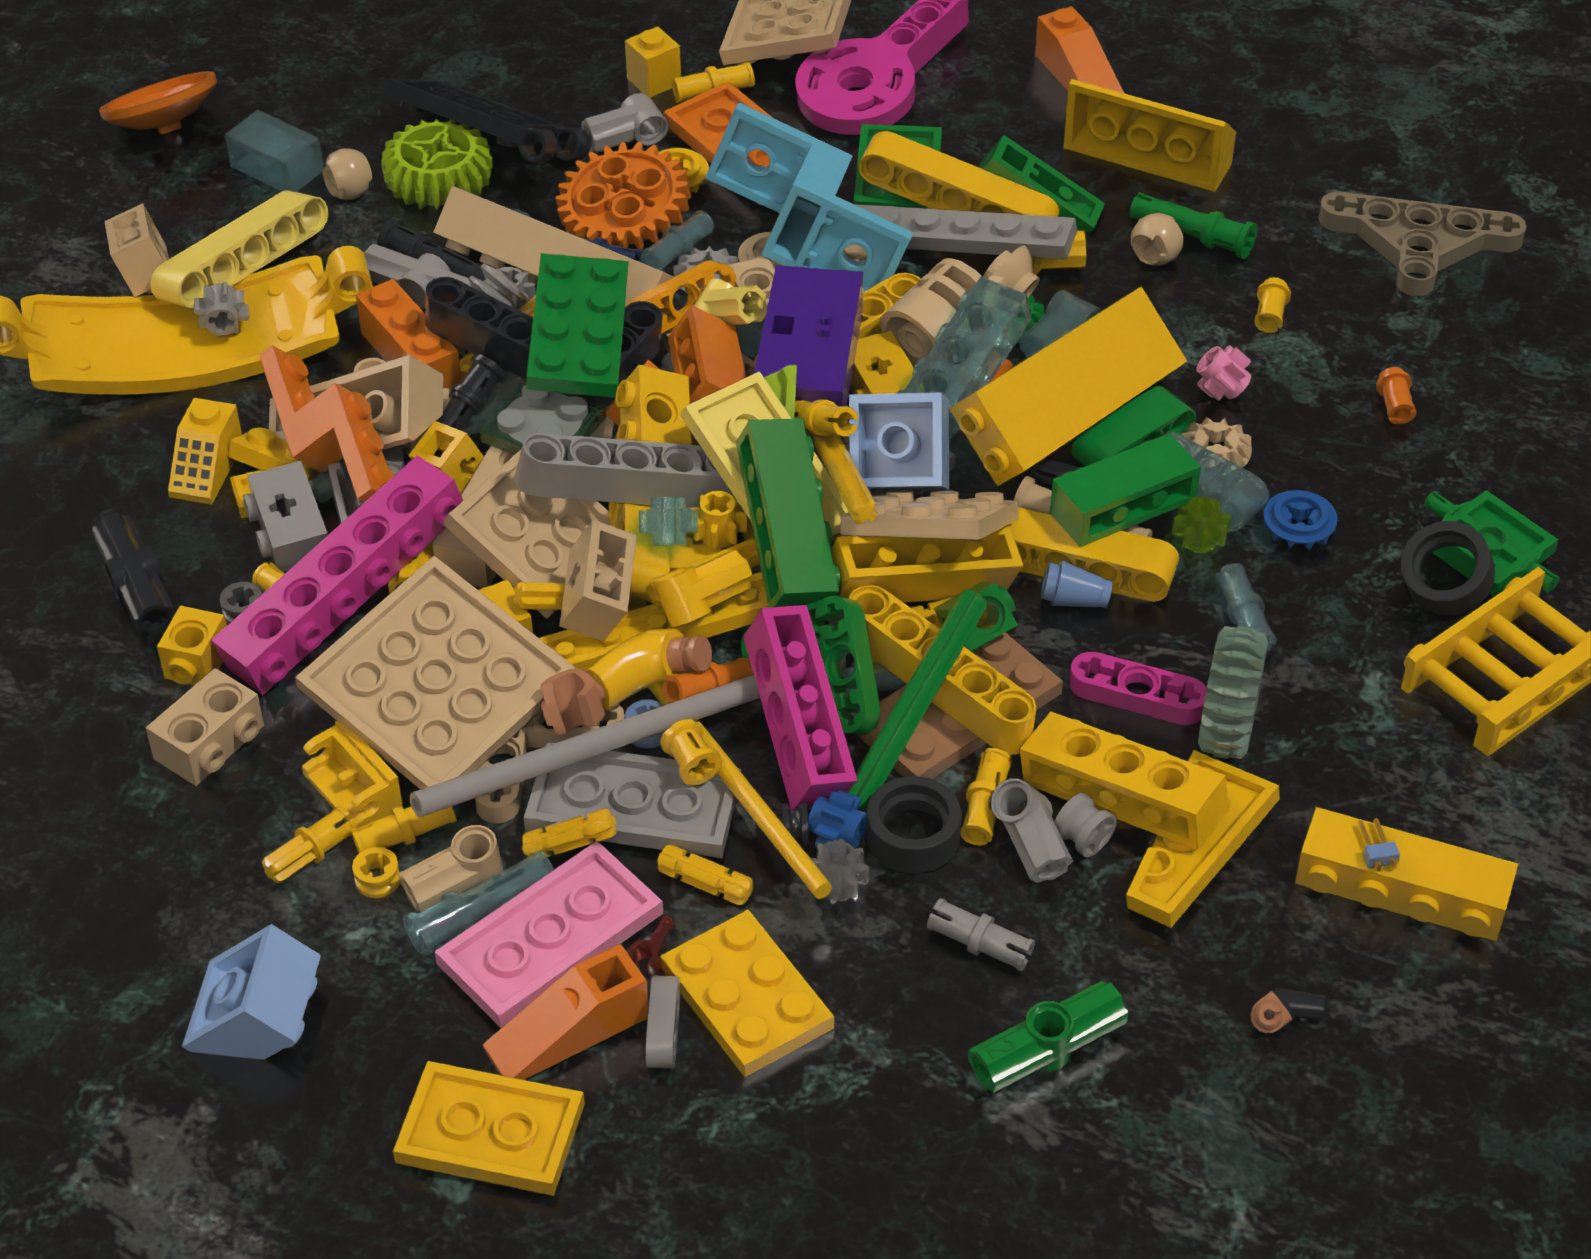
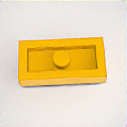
(264, 451)

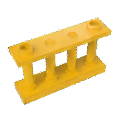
(1528, 697)

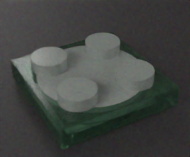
(540, 412)

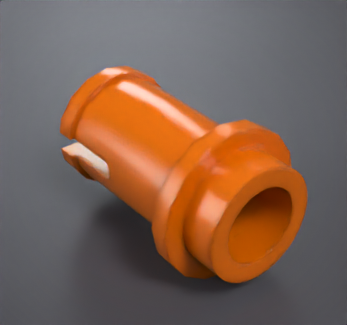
(1394, 387)

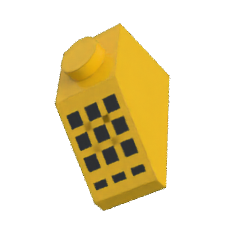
(202, 450)

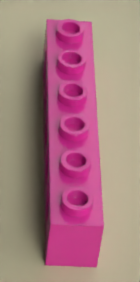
(338, 575)

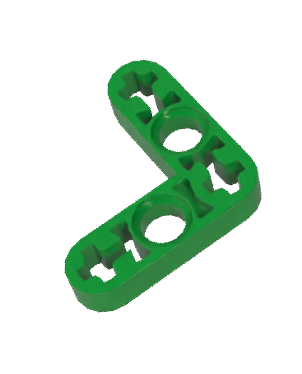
(834, 644)

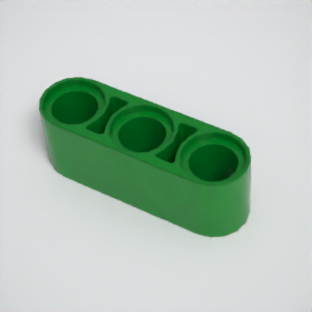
(1132, 424)

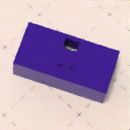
(814, 325)

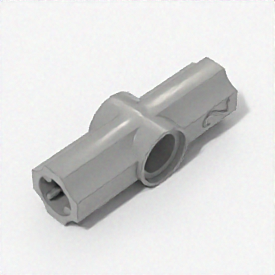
(407, 271)

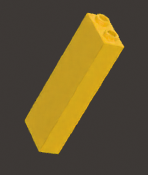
(1068, 386)

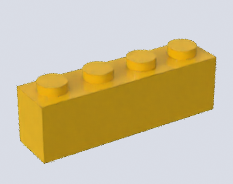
(925, 567)
(1430, 882)

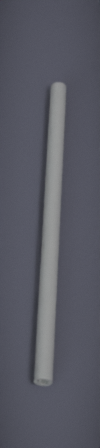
(583, 746)

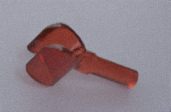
(651, 947)

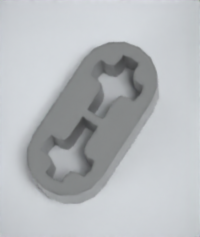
(663, 1022)

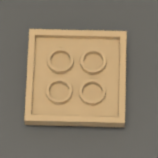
(782, 29)
(935, 516)
(522, 533)

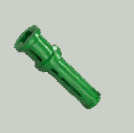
(1210, 228)

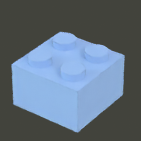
(901, 441)

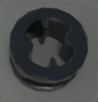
(796, 822)

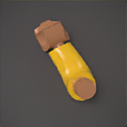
(637, 663)

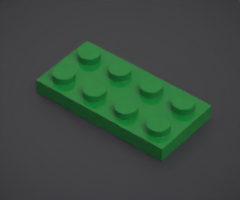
(577, 325)

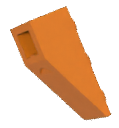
(572, 1015)

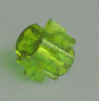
(1202, 524)

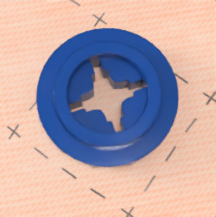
(1300, 506)

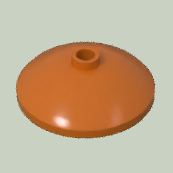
(161, 103)

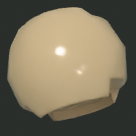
(347, 174)
(1157, 239)

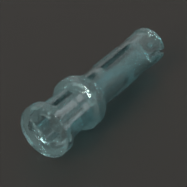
(459, 911)

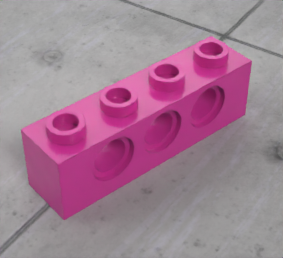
(799, 705)

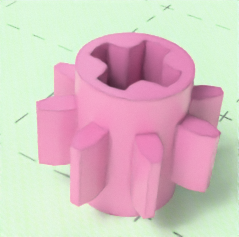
(1223, 372)

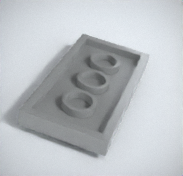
(645, 798)

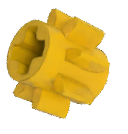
(719, 519)

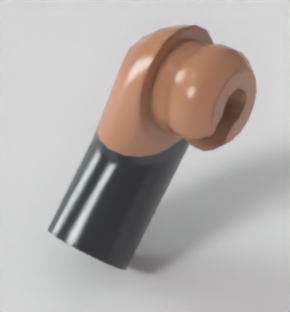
(1283, 1006)

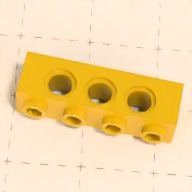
(1125, 779)

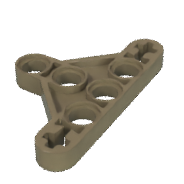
(1444, 241)

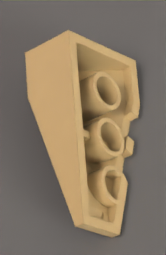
(402, 397)

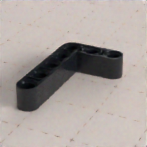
(504, 333)

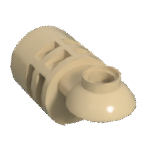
(936, 298)

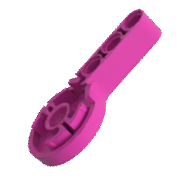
(871, 65)

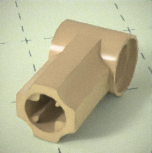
(453, 868)

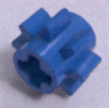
(837, 819)

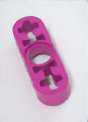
(1126, 672)

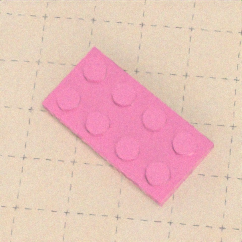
(547, 931)

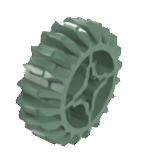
(1232, 692)

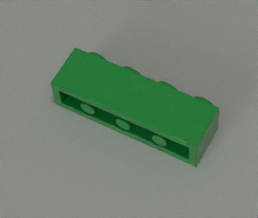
(787, 512)

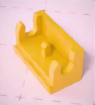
(351, 775)

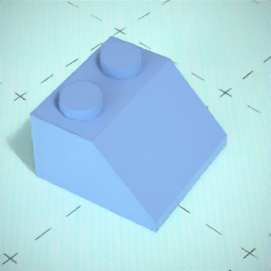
(254, 997)

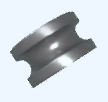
(234, 595)

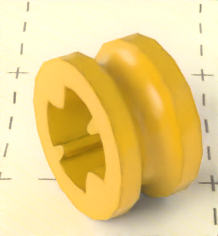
(372, 859)

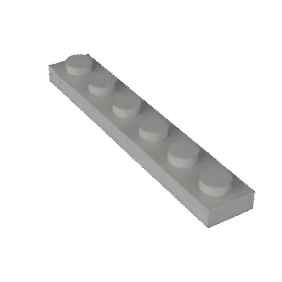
(982, 231)

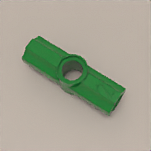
(1026, 1050)

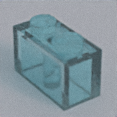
(274, 152)

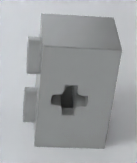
(286, 514)

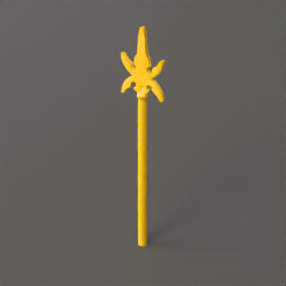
(763, 815)

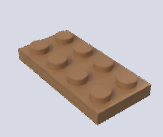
(941, 739)

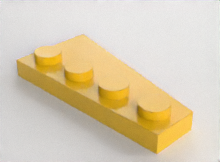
(1176, 874)

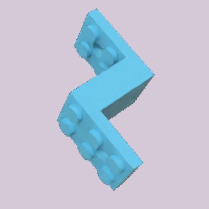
(802, 188)

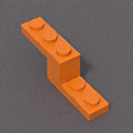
(326, 426)

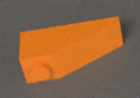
(1072, 50)

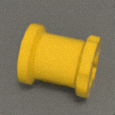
(690, 752)

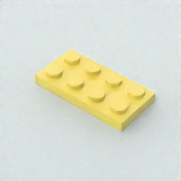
(721, 418)

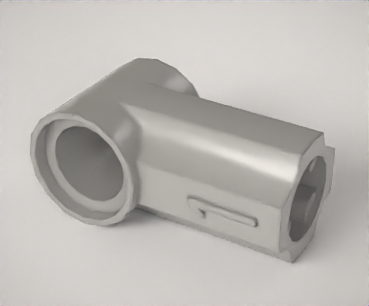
(633, 121)
(1031, 830)

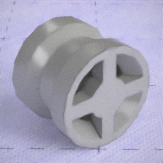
(1085, 824)

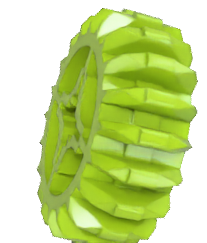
(432, 159)

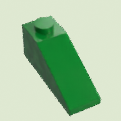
(1020, 166)

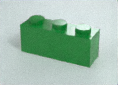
(1124, 489)

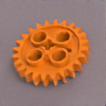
(624, 195)

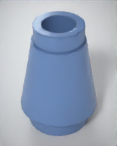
(1074, 586)

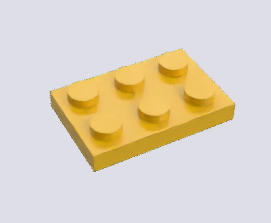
(747, 993)
(489, 1128)

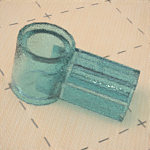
(1061, 316)

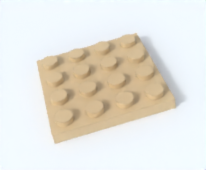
(433, 677)

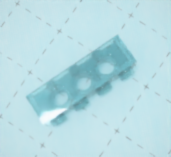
(1001, 315)

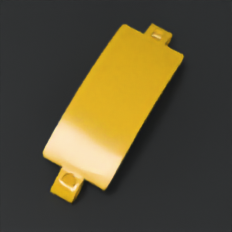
(157, 345)

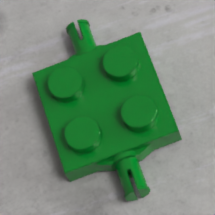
(1512, 539)

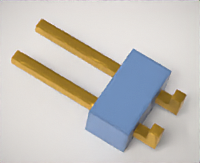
(1379, 854)

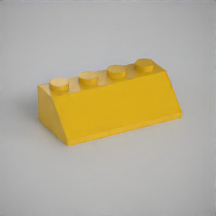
(1148, 135)

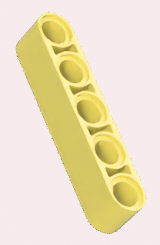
(240, 247)

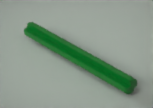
(918, 695)

